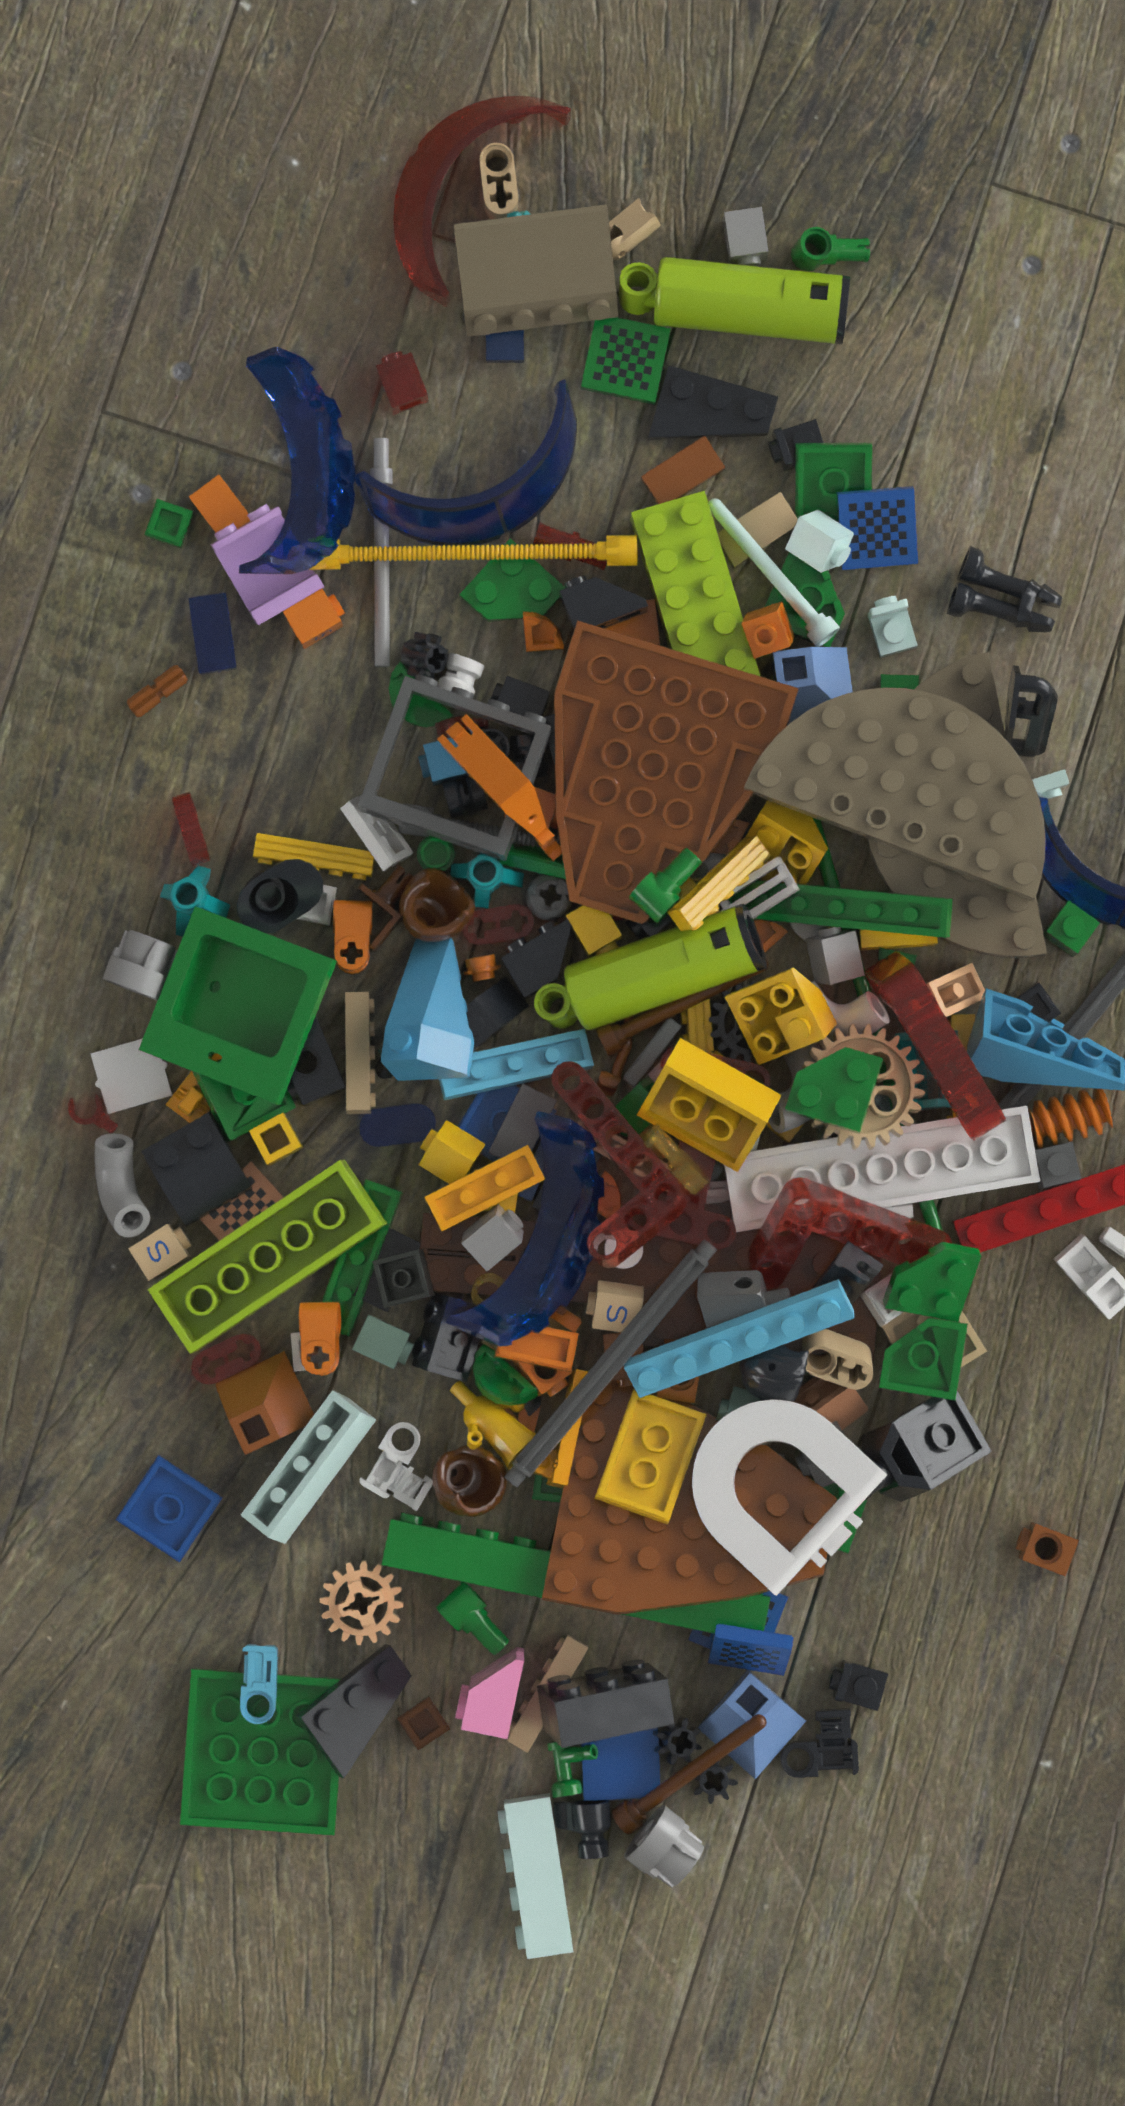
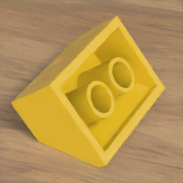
(709, 1105)

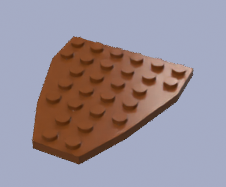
(651, 759)
(635, 1564)

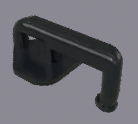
(1038, 712)

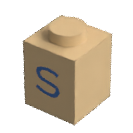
(161, 1251)
(614, 1305)

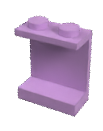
(261, 593)

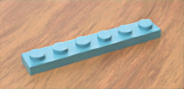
(739, 1338)

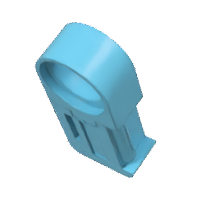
(261, 1679)

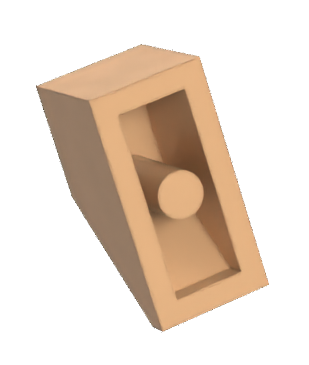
(957, 989)

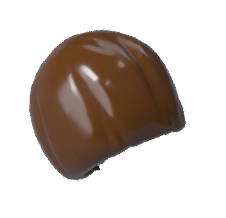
(435, 906)
(473, 1485)

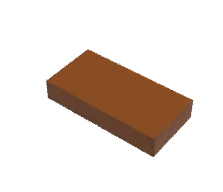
(683, 471)

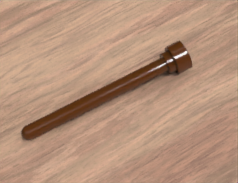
(615, 1036)
(631, 1814)

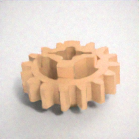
(367, 1618)

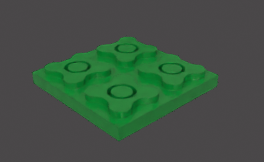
(255, 1773)

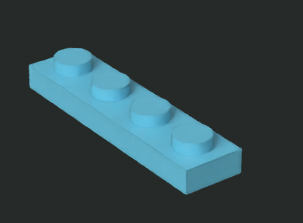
(520, 1063)

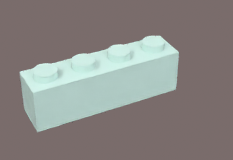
(308, 1467)
(537, 1875)

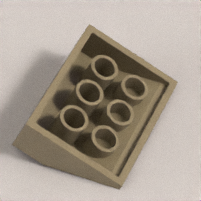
(536, 270)

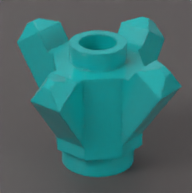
(486, 876)
(190, 893)

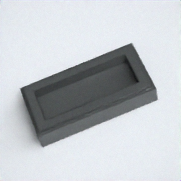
(651, 1052)
(520, 1124)

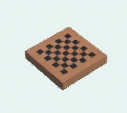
(245, 1207)

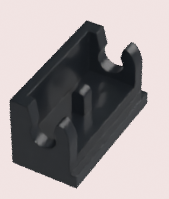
(853, 1269)

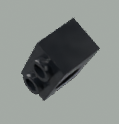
(325, 1079)

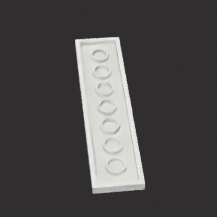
(921, 1165)

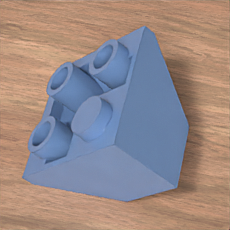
(816, 672)
(742, 1702)

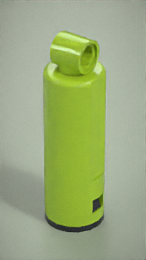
(738, 299)
(655, 971)

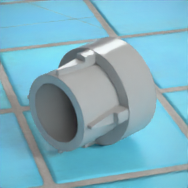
(140, 964)
(665, 1847)

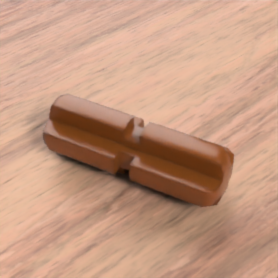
(163, 686)

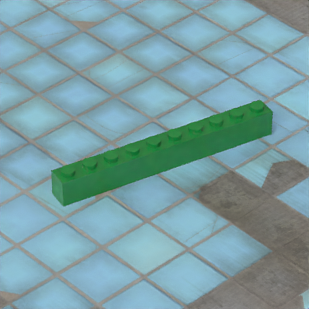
(523, 1570)

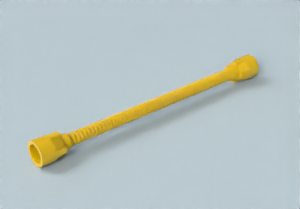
(617, 550)

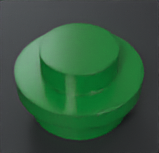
(435, 853)

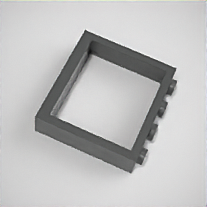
(430, 824)

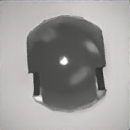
(537, 904)

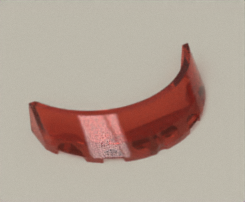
(427, 169)

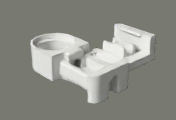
(392, 1475)

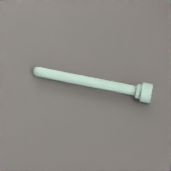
(818, 625)

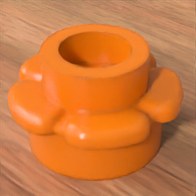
(481, 967)

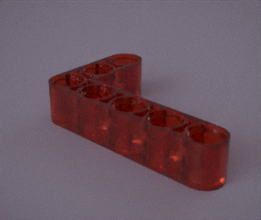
(905, 991)
(626, 1159)
(847, 1227)

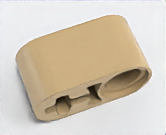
(492, 179)
(844, 1363)

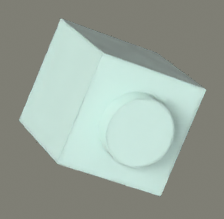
(820, 541)

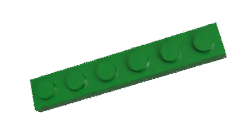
(857, 909)

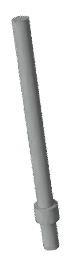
(381, 568)

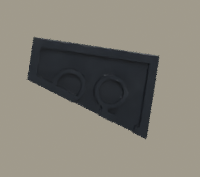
(709, 407)
(354, 1708)

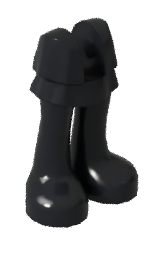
(975, 572)

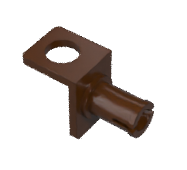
(386, 898)

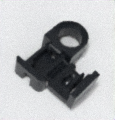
(833, 1746)

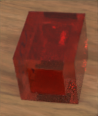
(401, 382)

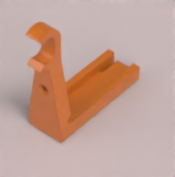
(500, 781)

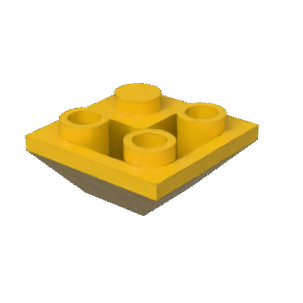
(792, 838)
(781, 1014)

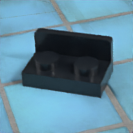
(442, 1346)

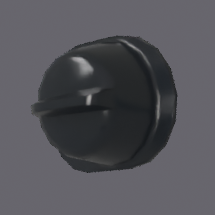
(279, 895)

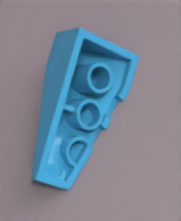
(428, 1020)
(1023, 1048)

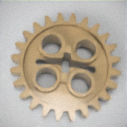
(876, 1123)

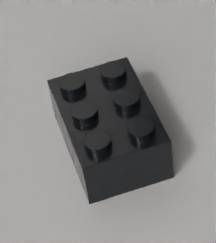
(605, 1703)

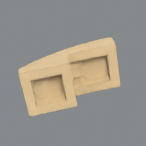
(765, 525)

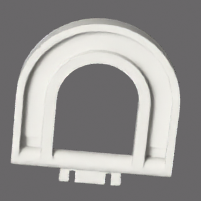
(741, 1533)

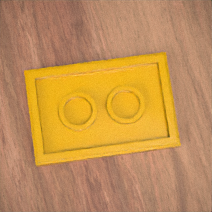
(650, 1456)

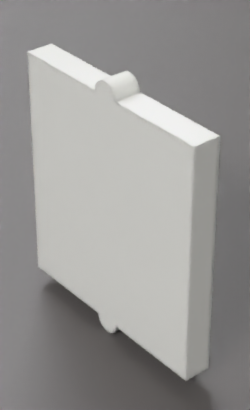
(130, 1076)

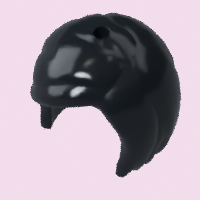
(774, 1373)

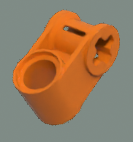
(352, 928)
(320, 1328)

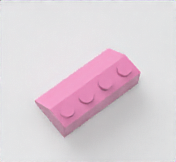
(490, 1698)

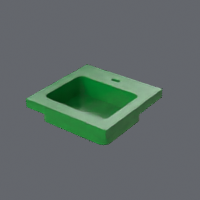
(240, 999)

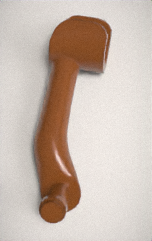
(608, 1081)

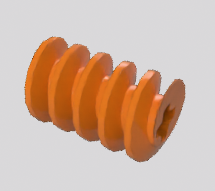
(1069, 1116)

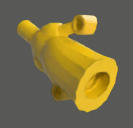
(492, 1422)

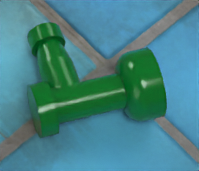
(563, 1757)

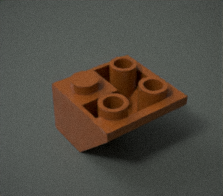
(264, 1402)

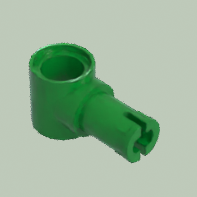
(830, 249)
(660, 891)
(467, 1612)

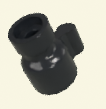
(588, 1819)

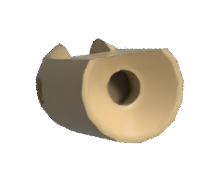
(631, 228)

